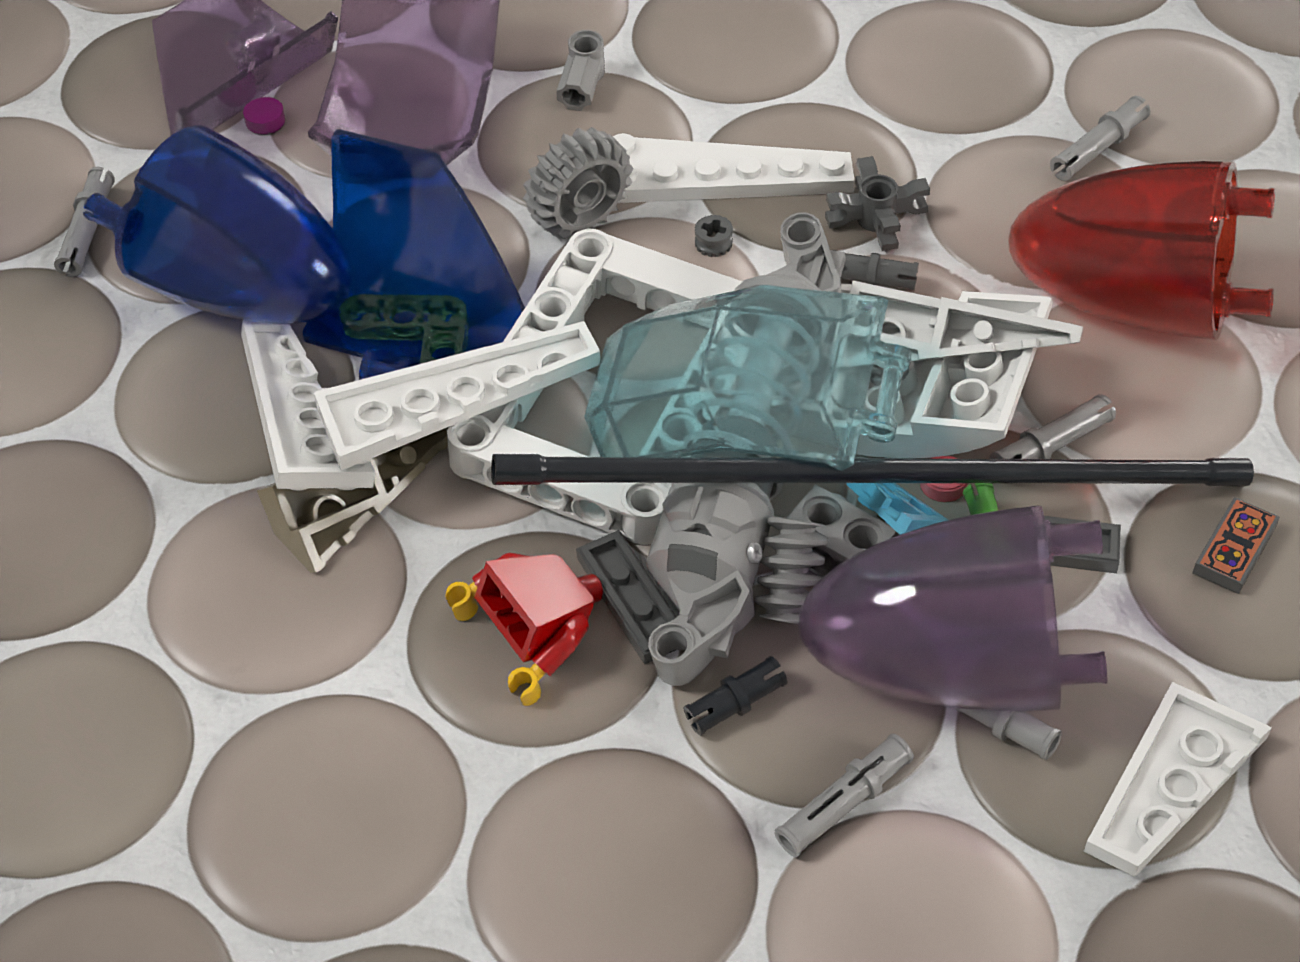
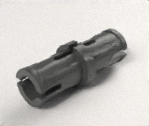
(880, 271)

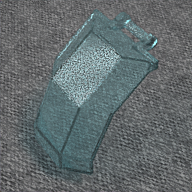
(750, 376)

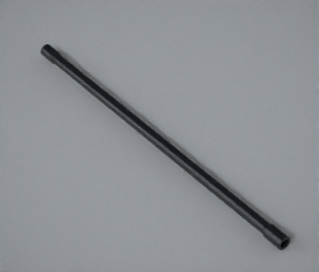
(538, 469)

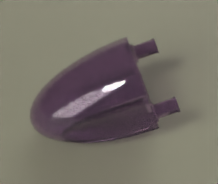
(955, 614)

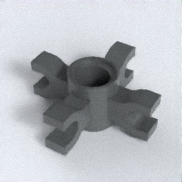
(877, 203)

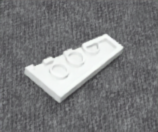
(1173, 772)

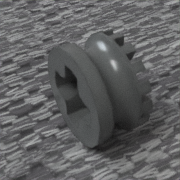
(723, 235)

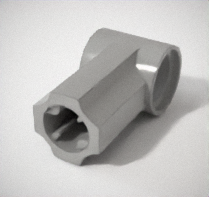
(582, 70)

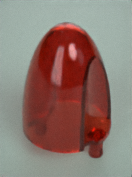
(1145, 246)

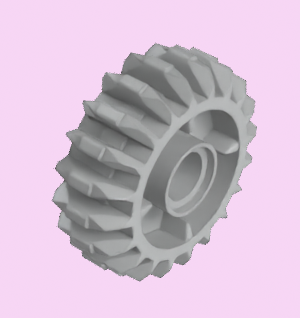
(578, 182)

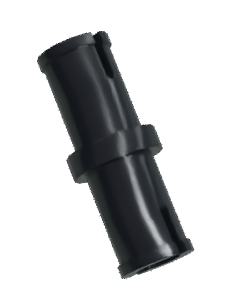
(735, 695)

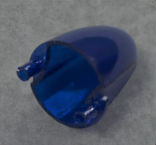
(225, 234)

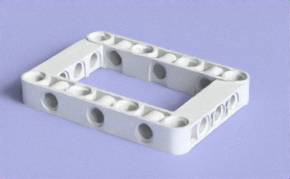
(583, 271)

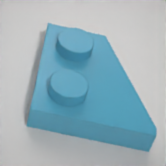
(896, 506)

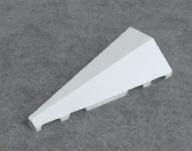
(960, 328)

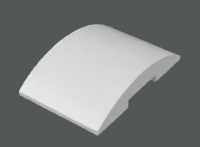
(958, 400)

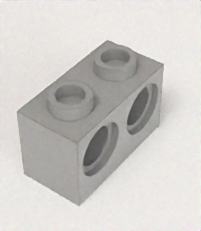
(846, 526)

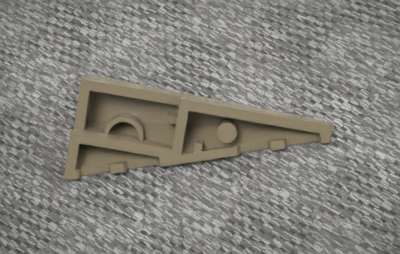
(323, 520)

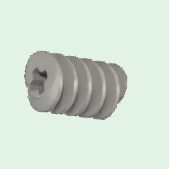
(790, 567)

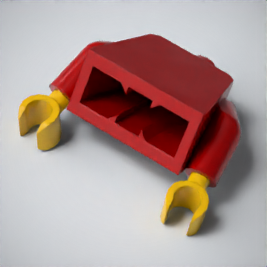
(535, 607)

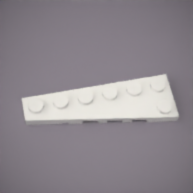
(719, 170)
(418, 400)
(290, 420)

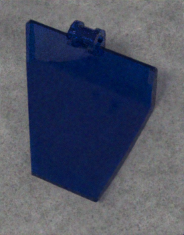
(411, 235)

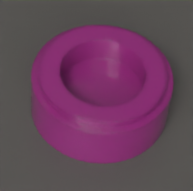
(264, 115)

